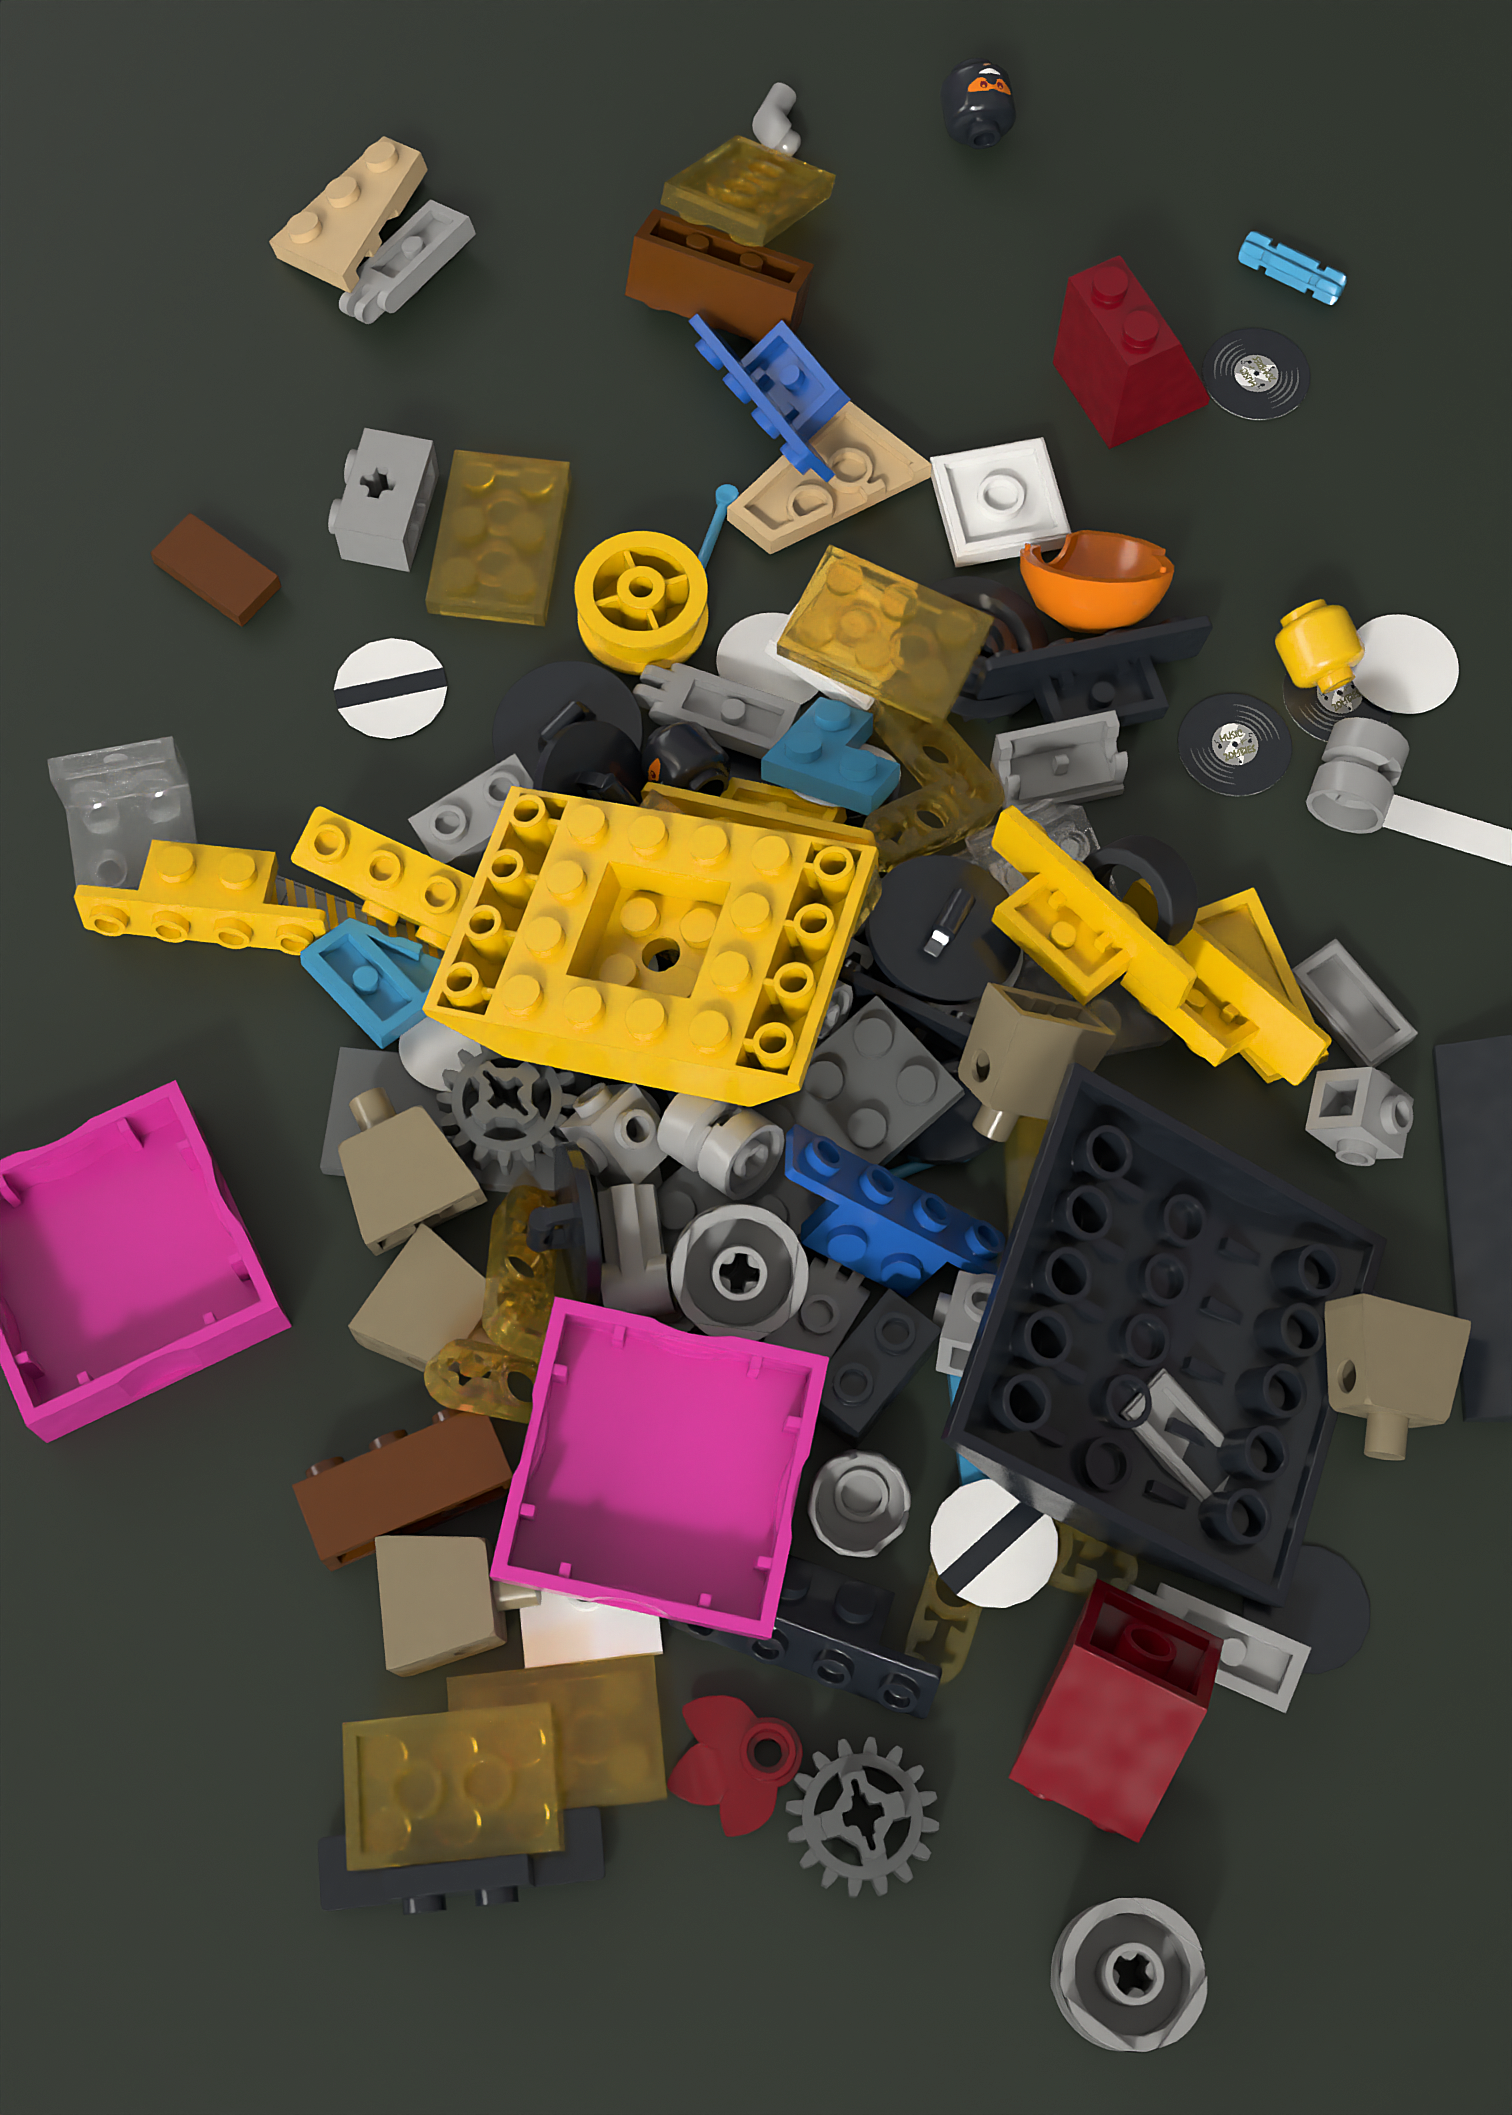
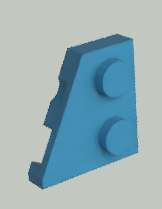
(373, 977)

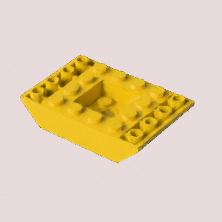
(592, 889)

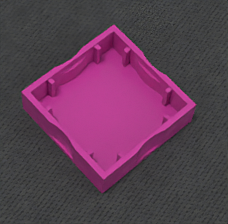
(122, 1265)
(660, 1469)

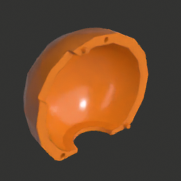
(1098, 580)

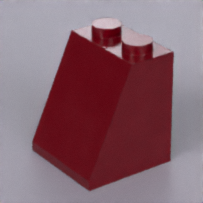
(1122, 355)
(1118, 1711)

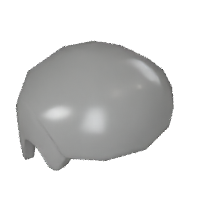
(859, 1502)

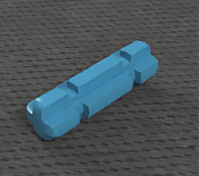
(1292, 267)

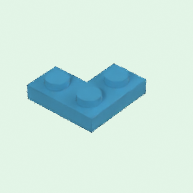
(825, 758)

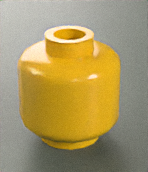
(1319, 646)

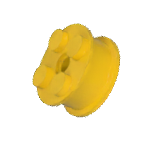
(641, 602)

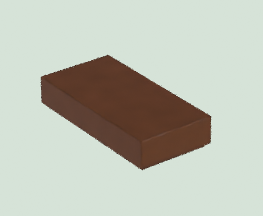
(216, 569)

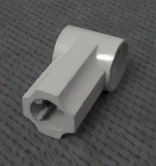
(636, 1267)

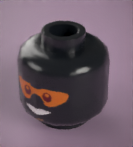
(977, 103)
(686, 758)

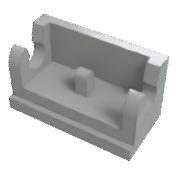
(1061, 761)

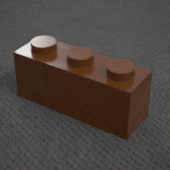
(709, 274)
(402, 1485)

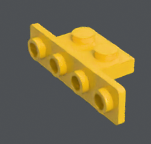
(768, 808)
(385, 875)
(203, 897)
(1077, 924)
(1229, 1004)

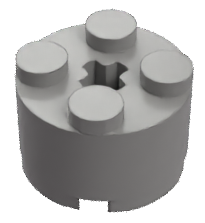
(762, 1301)
(1168, 1966)

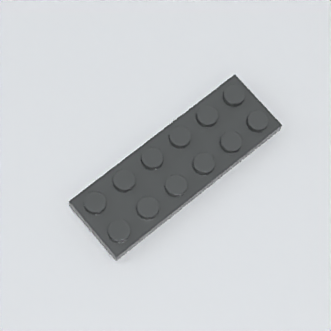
(863, 1089)

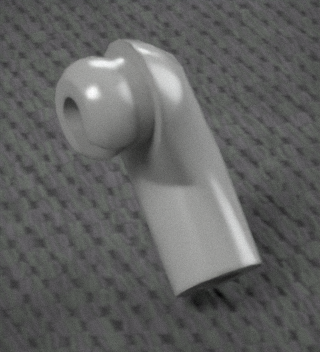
(771, 121)

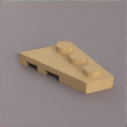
(348, 215)
(868, 469)

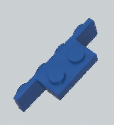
(786, 384)
(881, 1221)

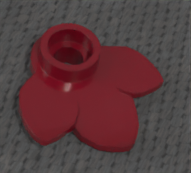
(724, 1766)

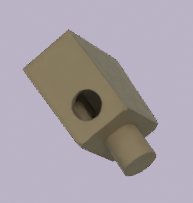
(1022, 1052)
(402, 1172)
(422, 1304)
(1392, 1367)
(441, 1600)

